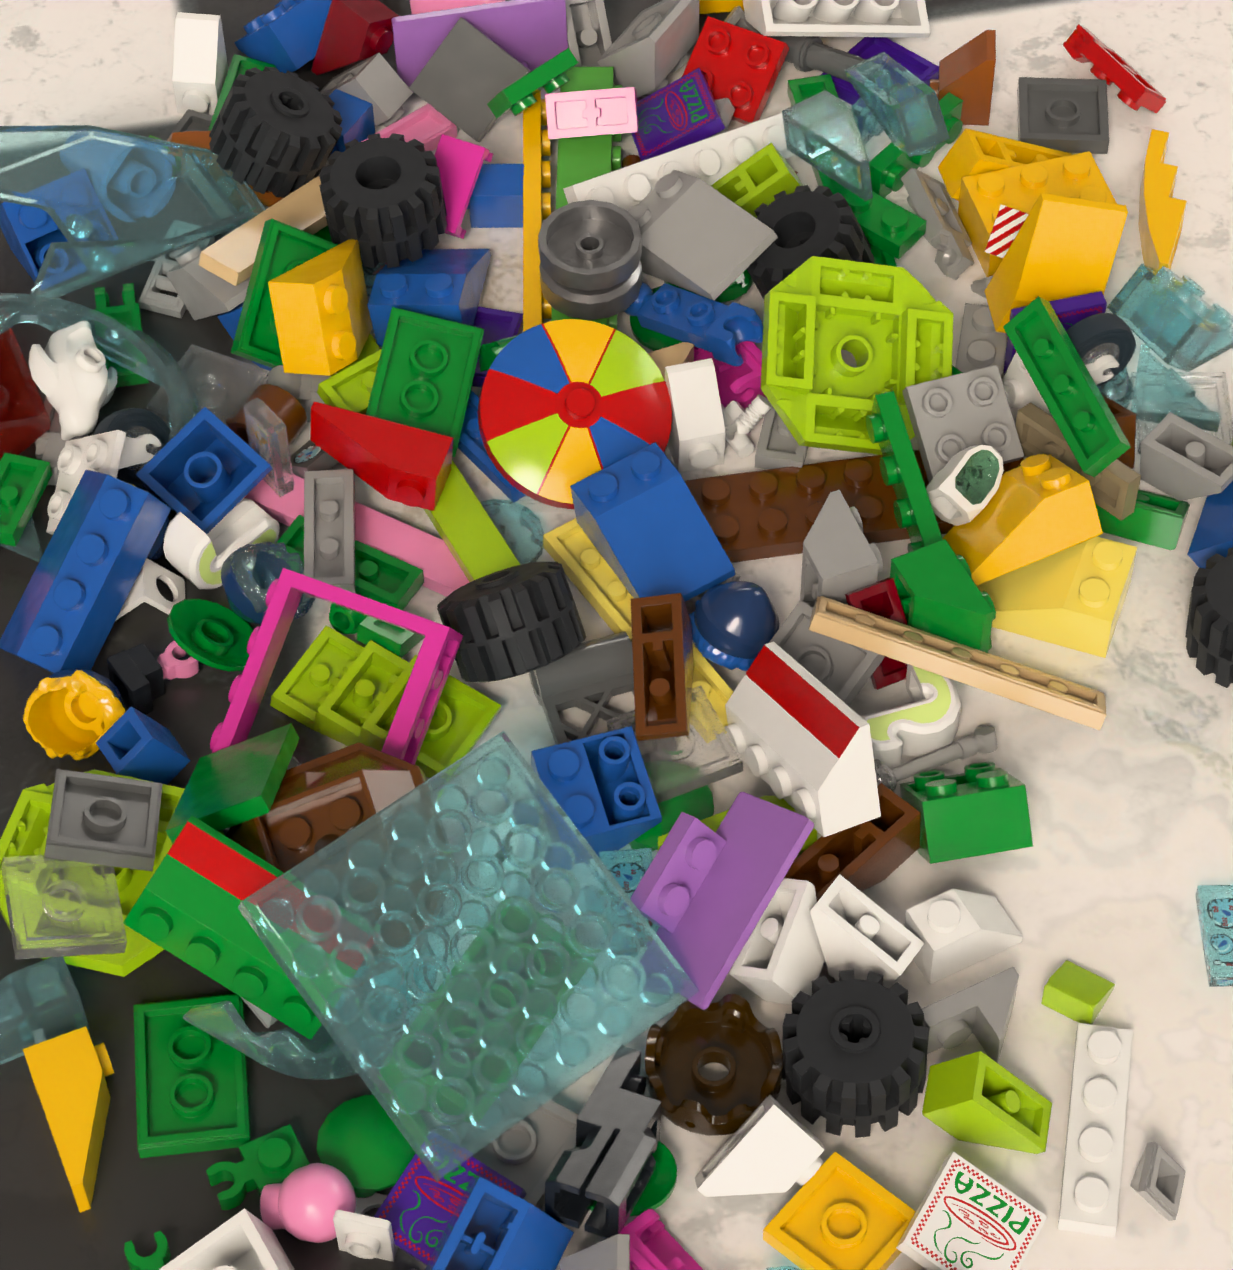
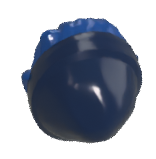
(733, 623)

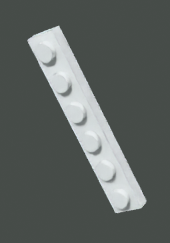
(704, 159)

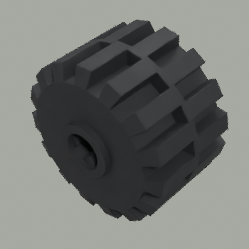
(275, 131)
(385, 198)
(807, 226)
(1211, 619)
(513, 621)
(854, 1053)

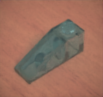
(900, 104)
(828, 138)
(37, 1006)

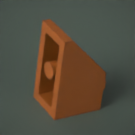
(970, 76)

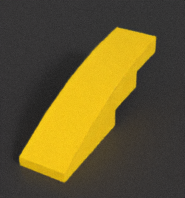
(1159, 212)

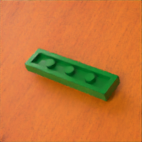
(1066, 387)
(902, 471)

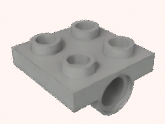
(961, 414)

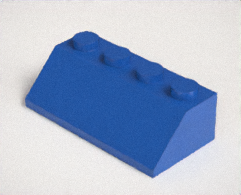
(84, 574)

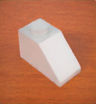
(198, 62)
(697, 416)
(959, 932)
(861, 935)
(784, 946)
(763, 1155)

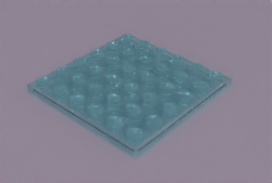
(468, 953)

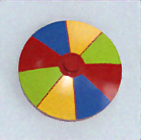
(569, 406)

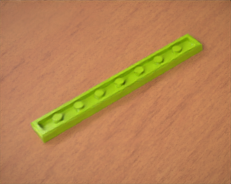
(463, 520)

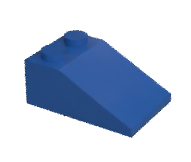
(437, 285)
(650, 527)

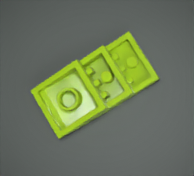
(357, 690)

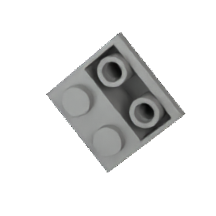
(837, 554)

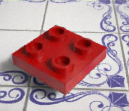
(738, 66)

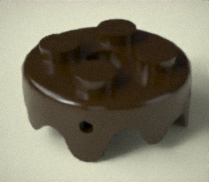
(722, 1035)

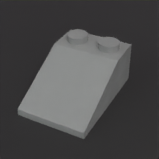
(697, 235)

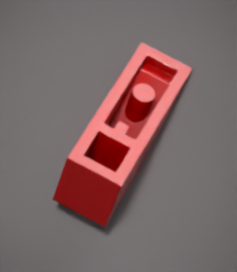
(388, 456)

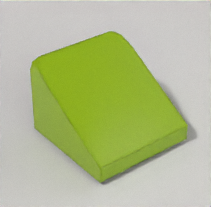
(1076, 993)

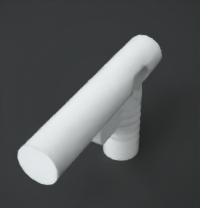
(742, 421)

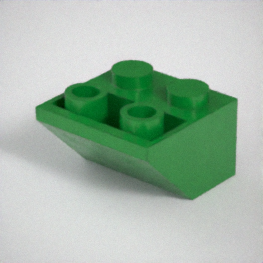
(942, 596)
(969, 812)

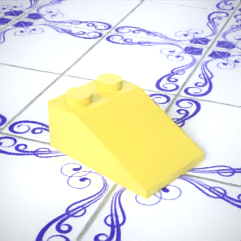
(1067, 596)

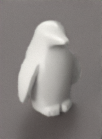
(73, 378)

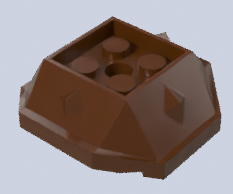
(324, 802)

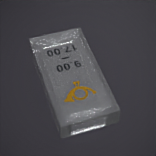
(269, 439)

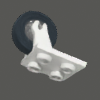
(1103, 345)
(118, 448)

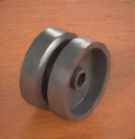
(590, 259)

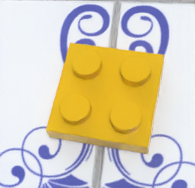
(840, 1221)

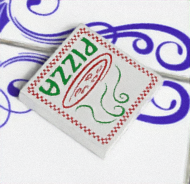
(970, 1222)

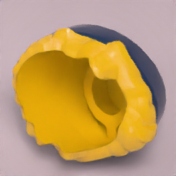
(72, 712)

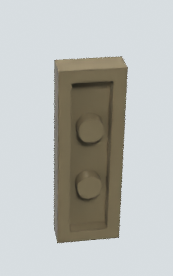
(1112, 489)

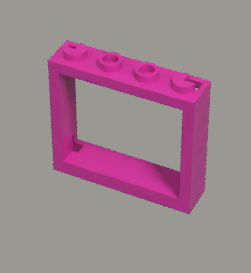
(267, 640)

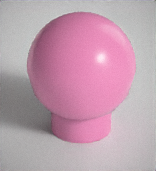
(308, 1202)

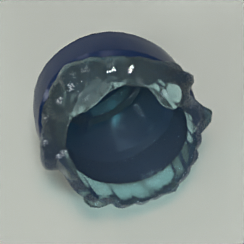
(249, 574)

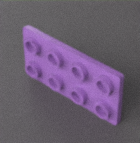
(524, 28)
(715, 886)

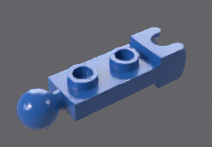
(697, 320)

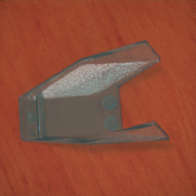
(116, 199)

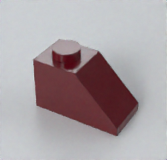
(353, 34)

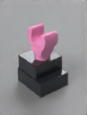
(141, 675)

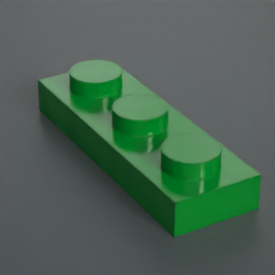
(892, 163)
(376, 573)

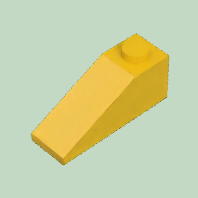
(984, 152)
(76, 1103)

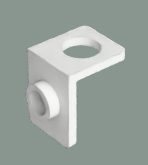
(146, 590)
(365, 1235)

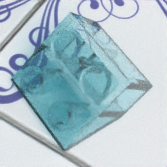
(1173, 317)

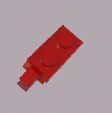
(1109, 66)

